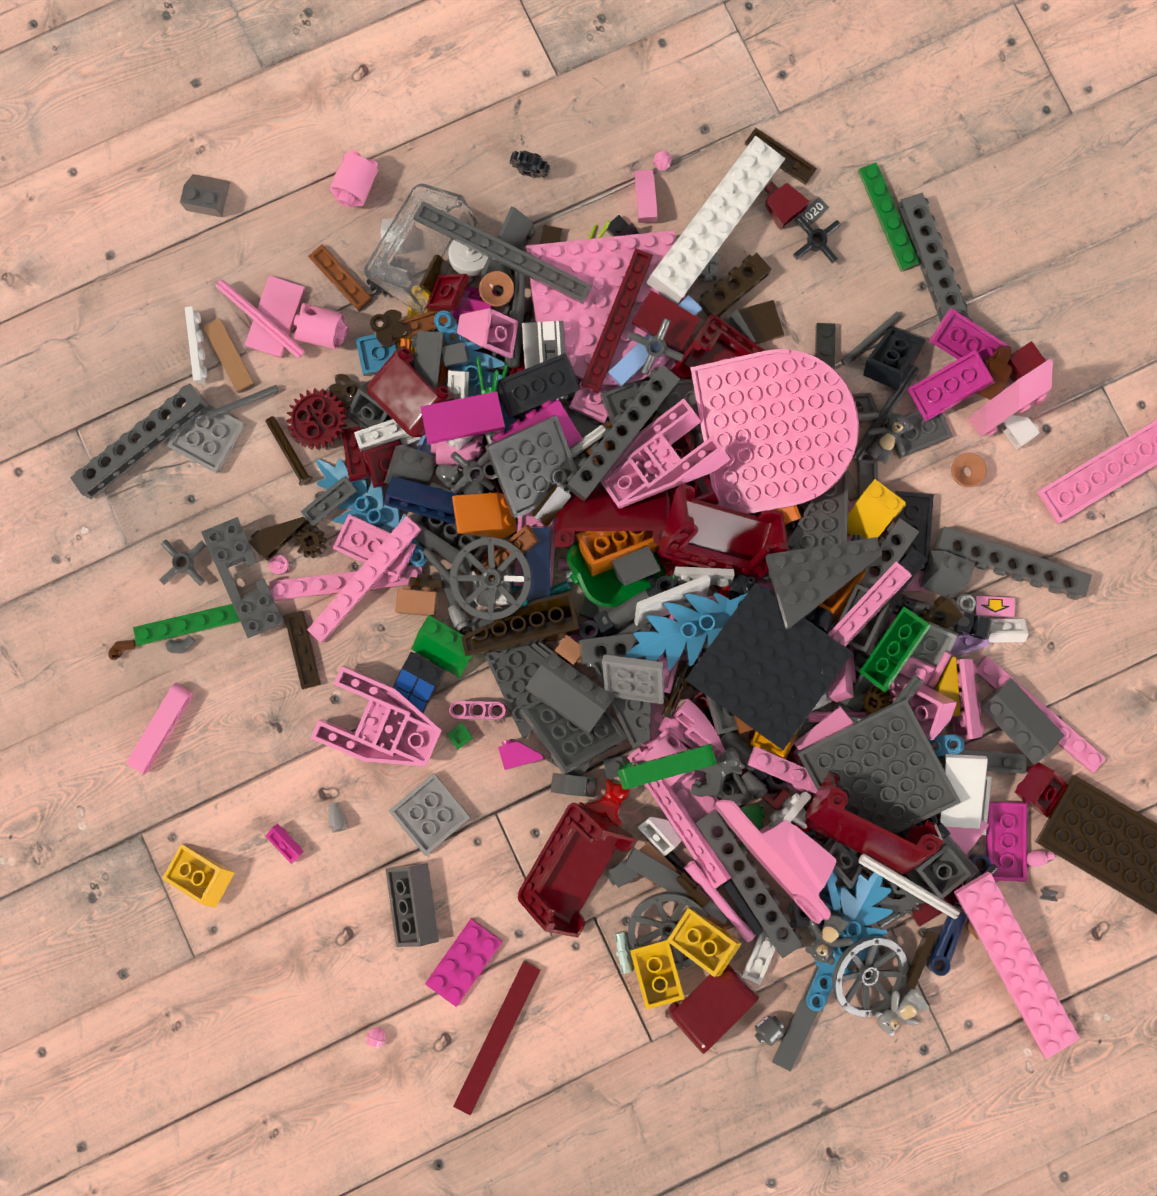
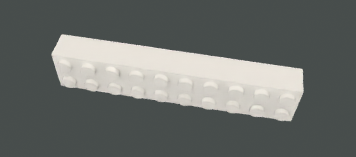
(715, 220)

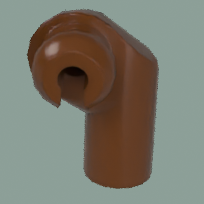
(119, 648)

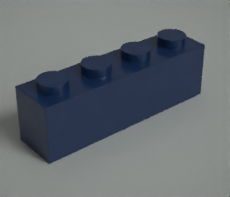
(420, 499)
(539, 562)

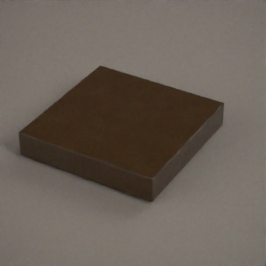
(762, 321)

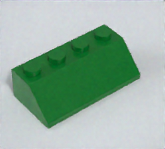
(895, 648)

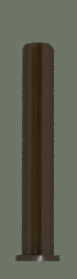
(288, 451)

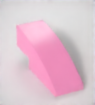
(645, 196)
(843, 684)
(698, 726)

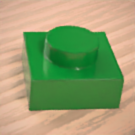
(459, 736)

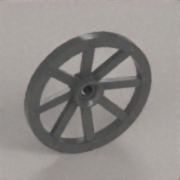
(486, 582)
(661, 925)
(868, 974)

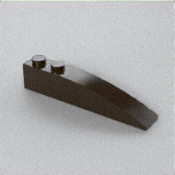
(531, 624)

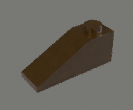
(273, 538)

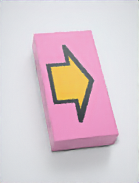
(994, 606)

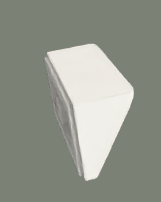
(1008, 630)

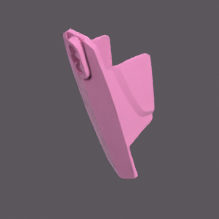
(788, 856)

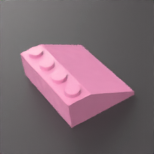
(968, 724)

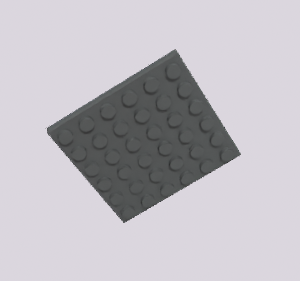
(883, 768)

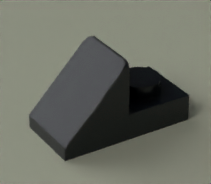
(620, 227)

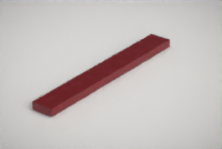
(616, 321)
(496, 1038)

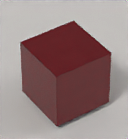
(1025, 361)

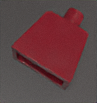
(784, 203)

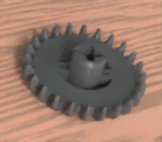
(907, 901)

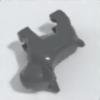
(451, 475)
(726, 763)

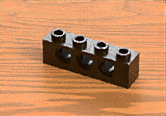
(753, 264)
(948, 607)

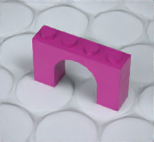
(548, 409)

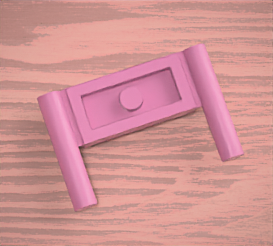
(924, 670)

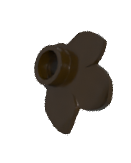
(390, 329)
(342, 387)

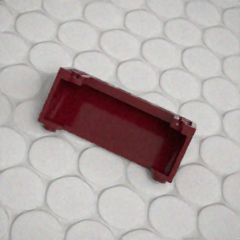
(713, 343)
(602, 514)
(721, 536)
(830, 818)
(570, 869)

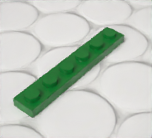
(888, 217)
(185, 624)

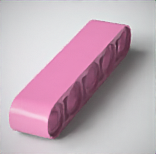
(160, 728)

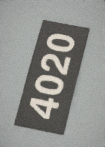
(814, 211)

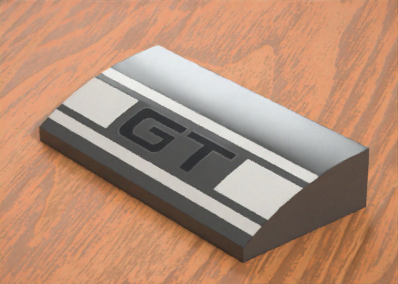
(543, 342)

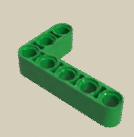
(638, 774)

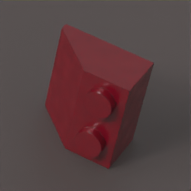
(1041, 788)

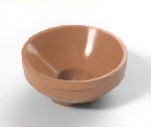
(492, 280)
(974, 463)

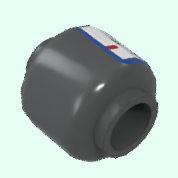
(769, 1030)

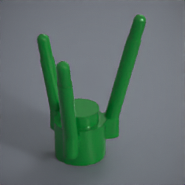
(490, 389)

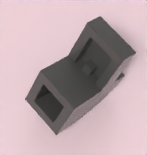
(573, 785)

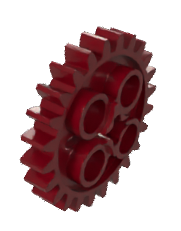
(331, 409)

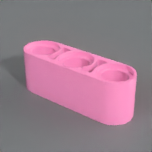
(468, 710)

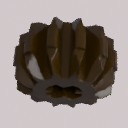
(305, 547)
(876, 699)

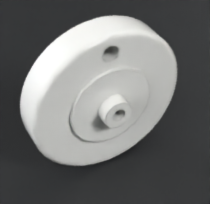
(466, 259)

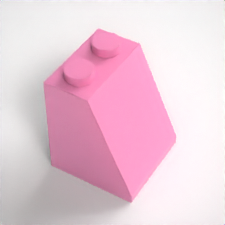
(489, 330)

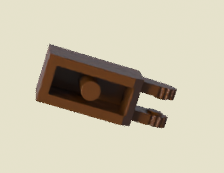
(999, 371)

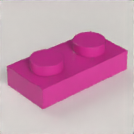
(284, 843)

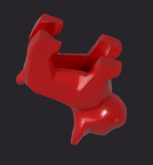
(610, 803)

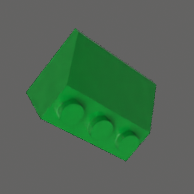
(441, 646)

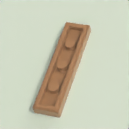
(228, 355)

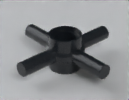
(814, 246)

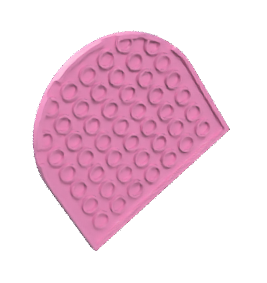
(602, 265)
(780, 423)

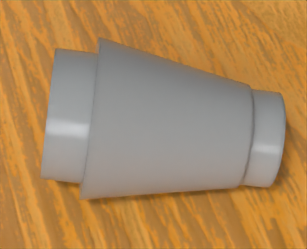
(459, 620)
(336, 818)

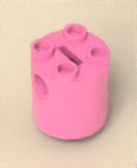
(353, 179)
(320, 326)
(470, 450)
(666, 745)

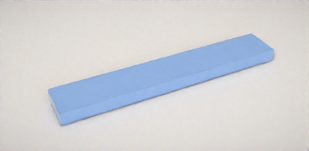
(635, 359)

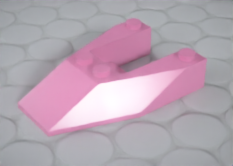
(1017, 397)
(653, 466)
(389, 729)

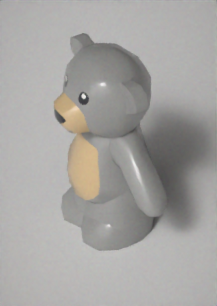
(902, 1011)

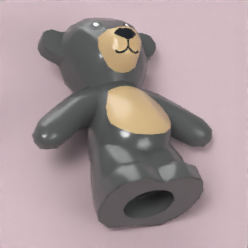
(882, 447)
(828, 937)

